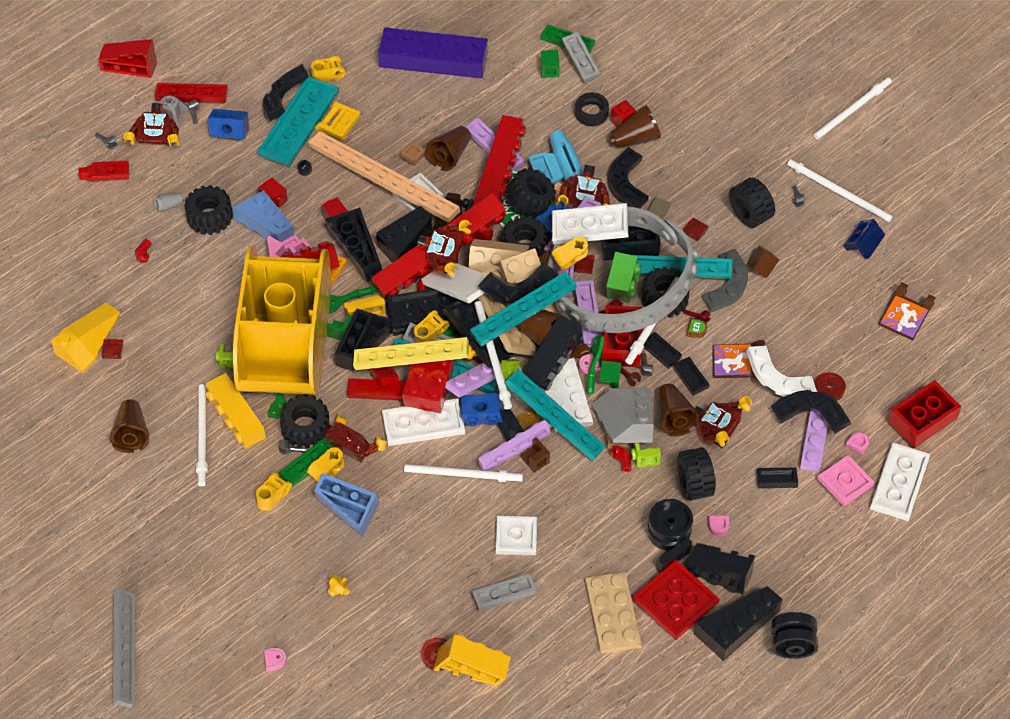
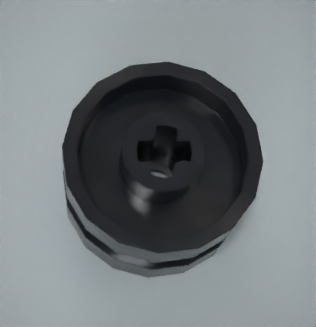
(669, 523)
(794, 635)

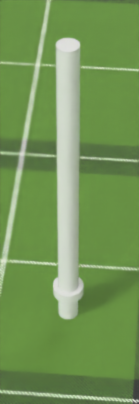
(799, 168)
(504, 393)

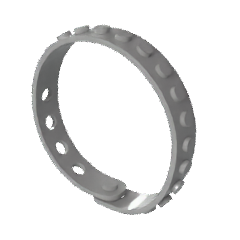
(654, 312)

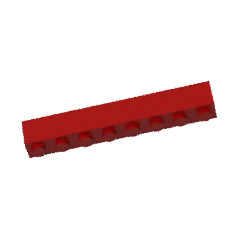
(500, 163)
(414, 264)

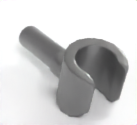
(192, 107)
(109, 142)
(798, 199)
(646, 368)
(285, 447)

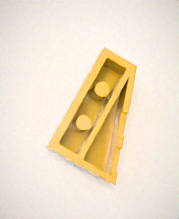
(472, 659)

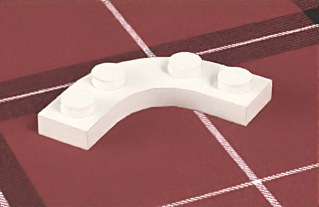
(769, 376)

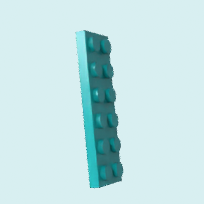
(298, 121)

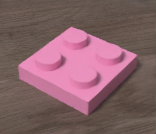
(845, 480)

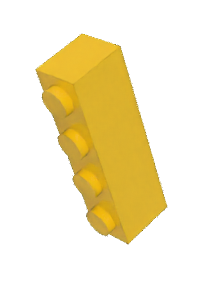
(235, 411)

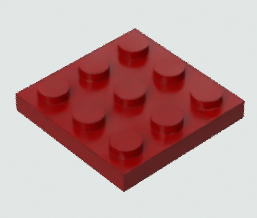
(676, 599)

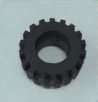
(530, 192)
(204, 199)
(752, 202)
(526, 230)
(658, 281)
(299, 408)
(696, 473)

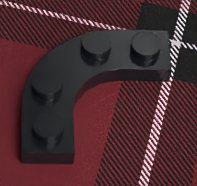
(273, 101)
(619, 179)
(512, 292)
(812, 401)

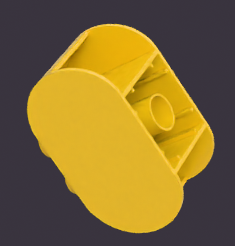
(281, 324)

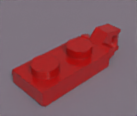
(105, 171)

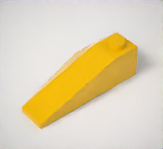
(82, 340)

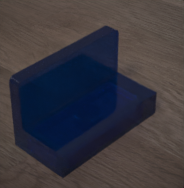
(865, 238)

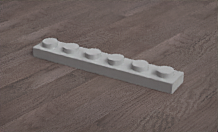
(124, 648)

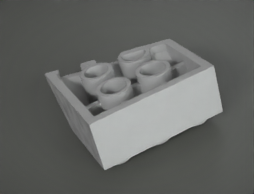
(626, 414)

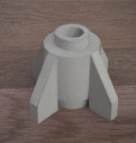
(173, 107)

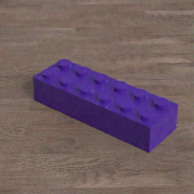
(433, 52)

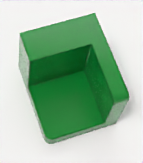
(550, 63)
(337, 329)
(610, 373)

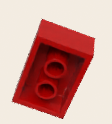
(618, 345)
(427, 385)
(924, 413)

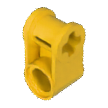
(326, 69)
(568, 254)
(432, 325)
(327, 464)
(273, 488)

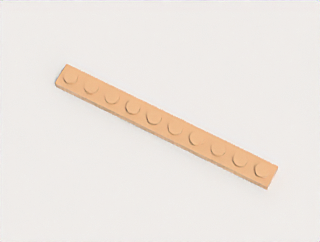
(384, 177)

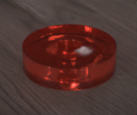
(833, 380)
(428, 651)

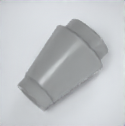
(166, 201)

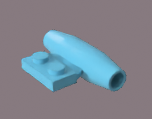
(560, 163)

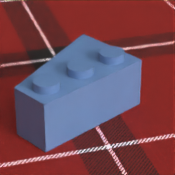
(263, 217)
(347, 501)

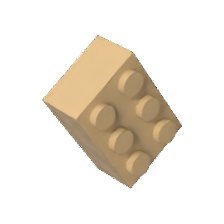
(486, 255)

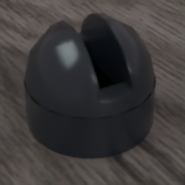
(307, 169)

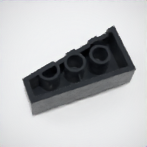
(355, 240)
(554, 352)
(736, 623)

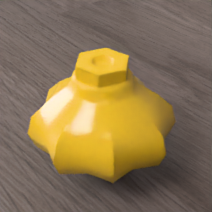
(338, 585)

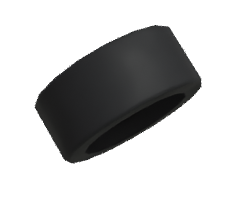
(591, 99)

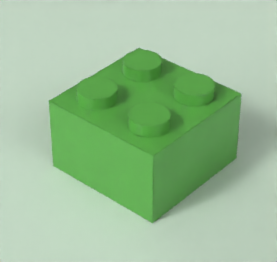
(623, 277)

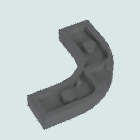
(733, 289)

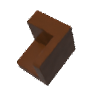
(763, 261)
(536, 456)

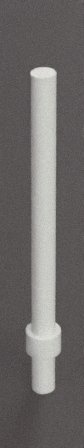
(875, 91)
(638, 345)
(201, 465)
(501, 476)

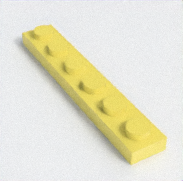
(411, 353)

